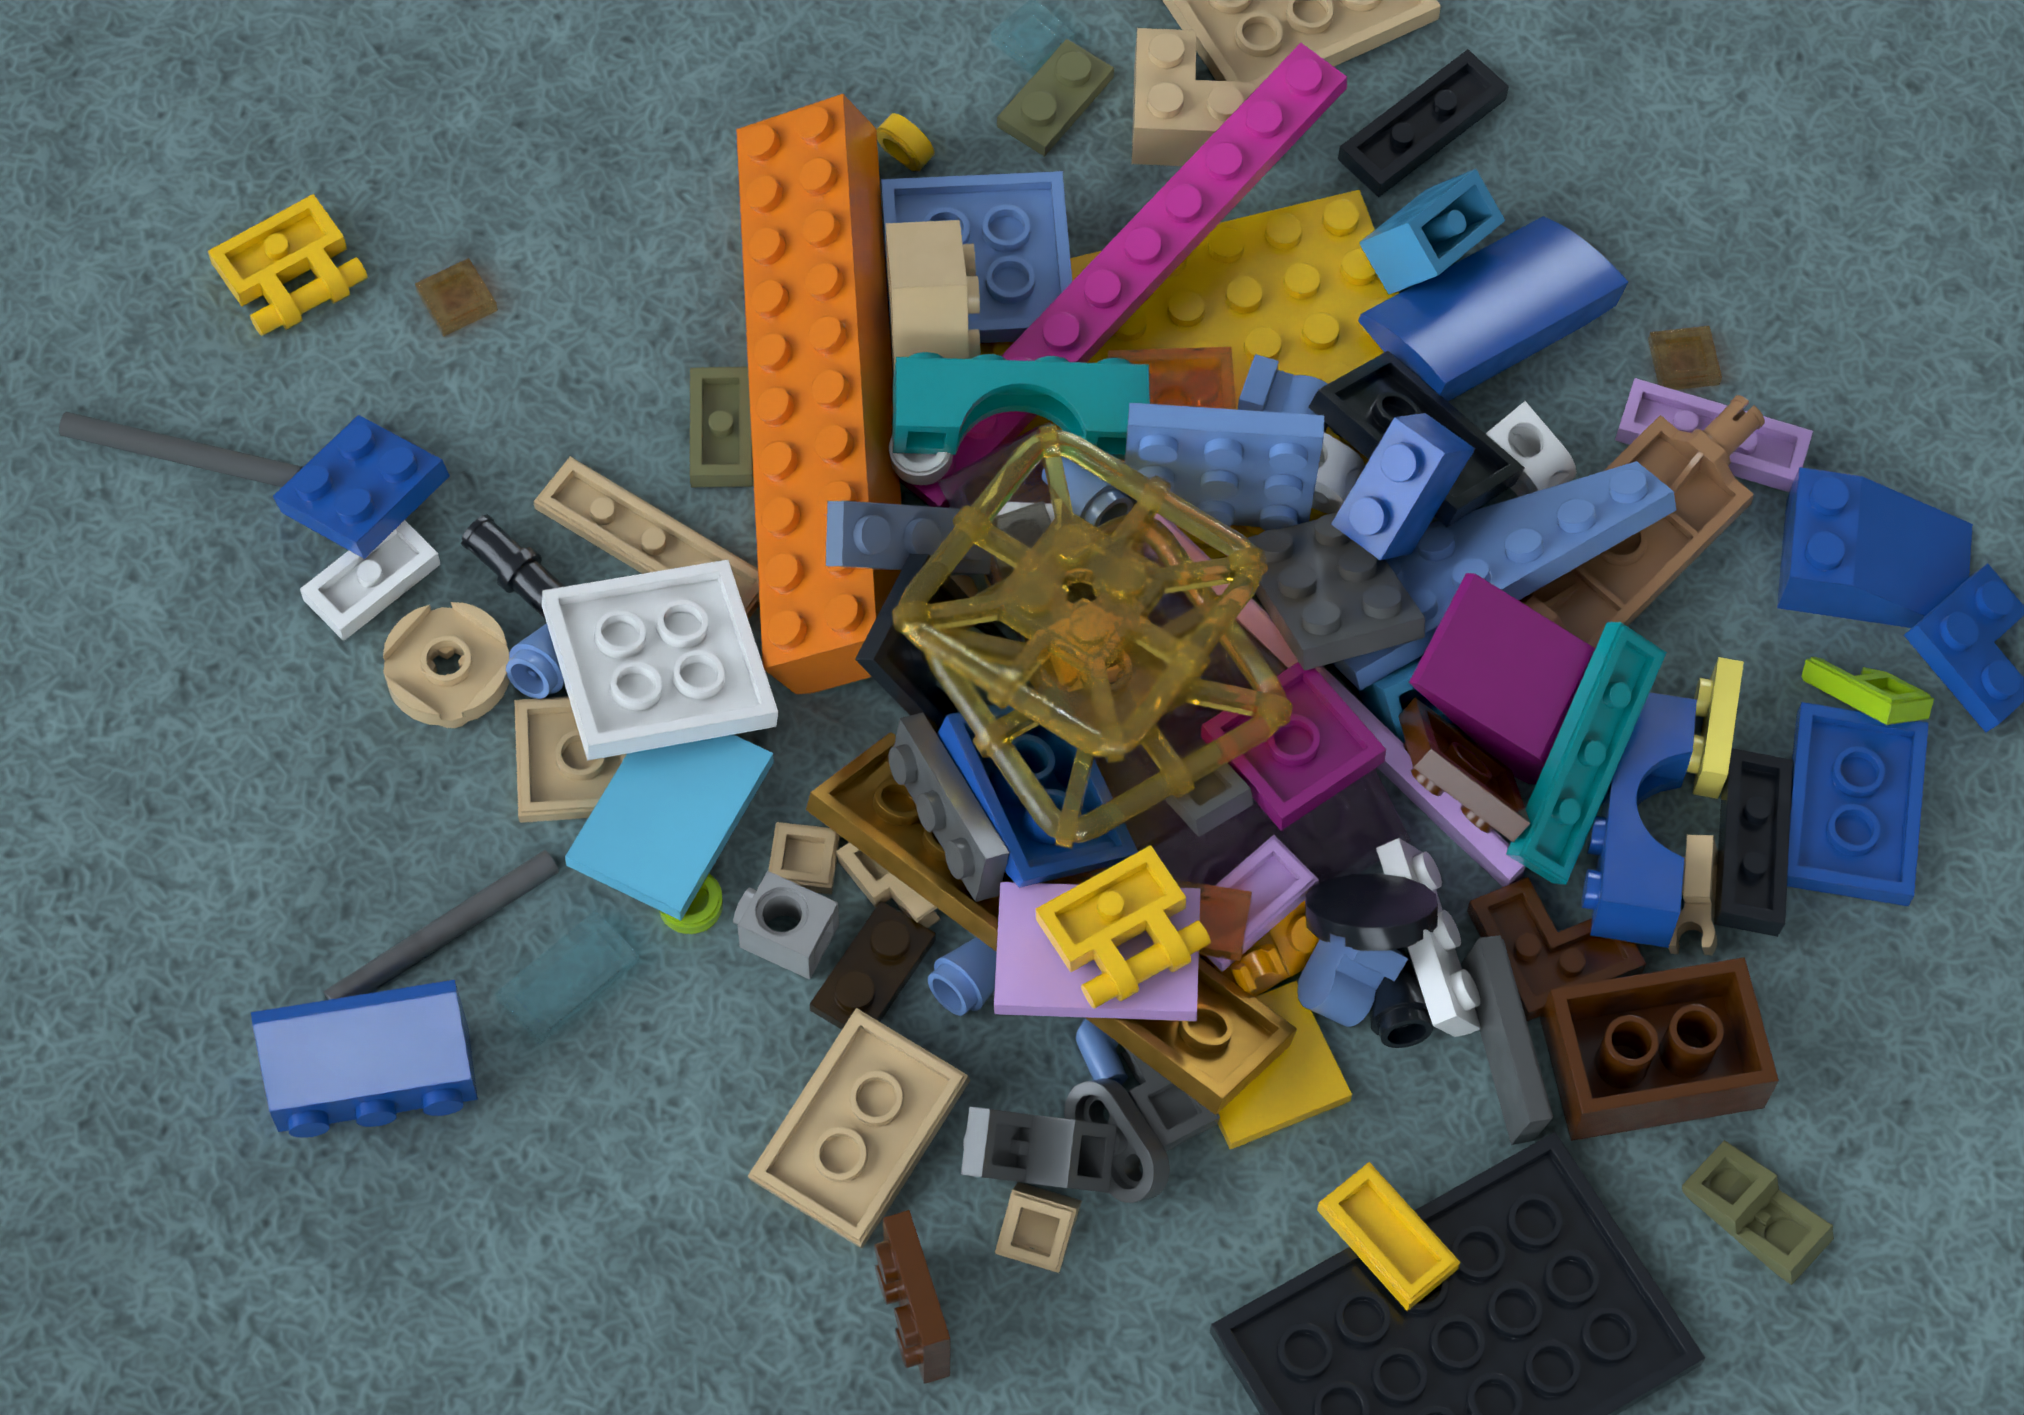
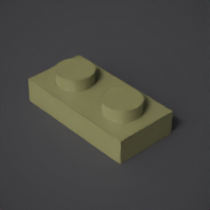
(1055, 97)
(720, 428)

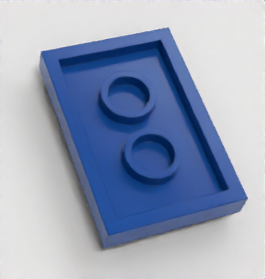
(1855, 804)

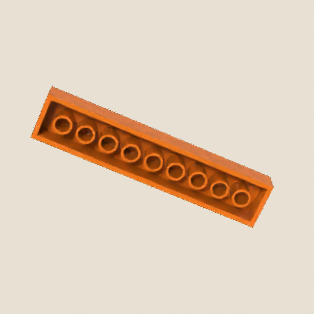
(815, 379)

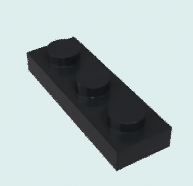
(1423, 123)
(1754, 843)

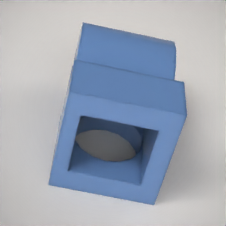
(1277, 390)
(1344, 980)

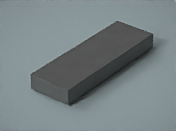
(1508, 1041)

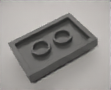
(1332, 595)

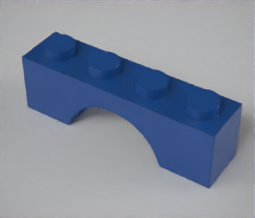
(1636, 878)

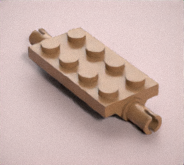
(1637, 570)

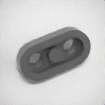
(1133, 1139)

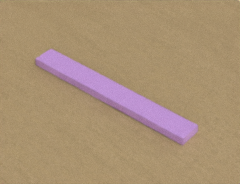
(1444, 810)

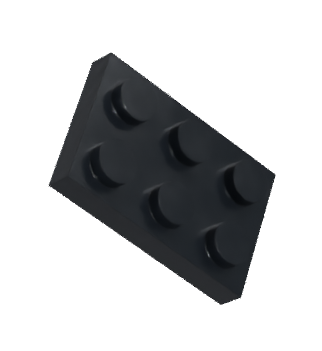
(1368, 399)
(899, 663)

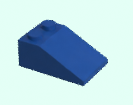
(1867, 551)
(1031, 851)

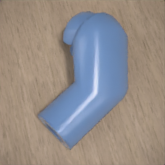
(1100, 1053)

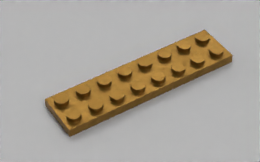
(1204, 1057)

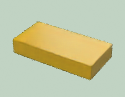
(1388, 1236)

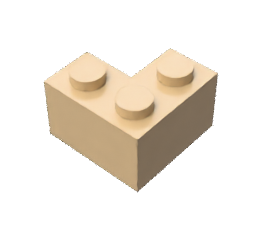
(1170, 106)
(931, 290)

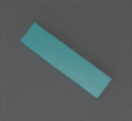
(1587, 752)

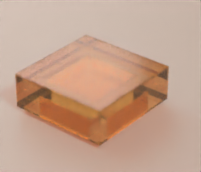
(456, 297)
(1685, 358)

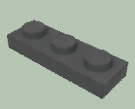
(948, 807)

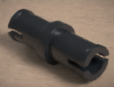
(516, 567)

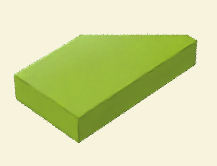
(1871, 692)

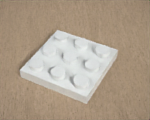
(658, 659)

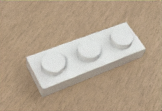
(1444, 984)

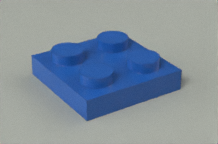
(361, 486)

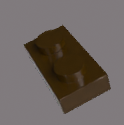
(873, 967)

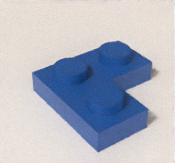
(1961, 648)

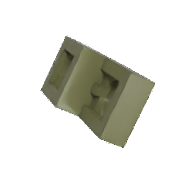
(1753, 1210)

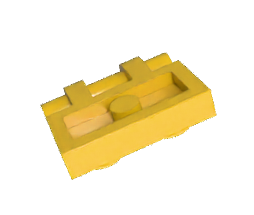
(281, 250)
(1110, 911)

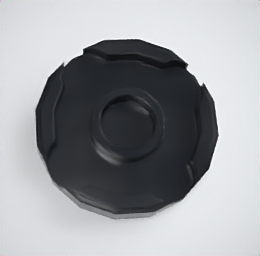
(1371, 911)

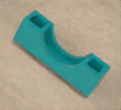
(946, 397)

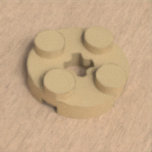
(454, 697)

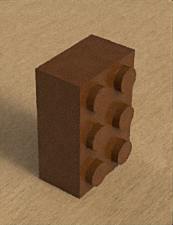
(1658, 1048)

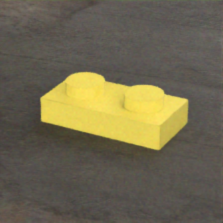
(1718, 705)

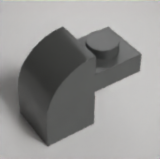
(1038, 1149)

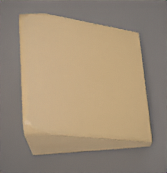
(1037, 1221)

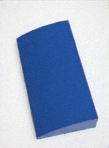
(1496, 307)

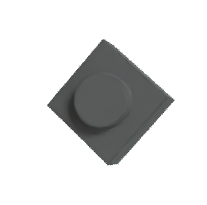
(1213, 800)

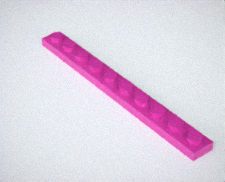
(1162, 235)

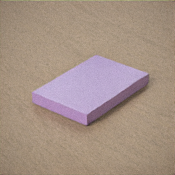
(1038, 983)

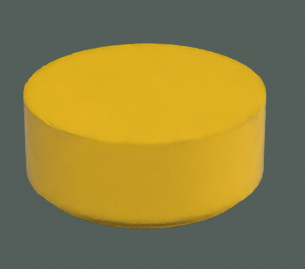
(905, 142)

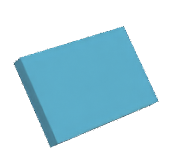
(669, 819)

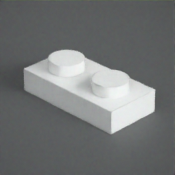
(359, 588)

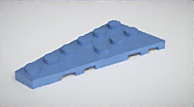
(1517, 549)

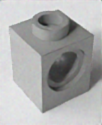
(795, 949)

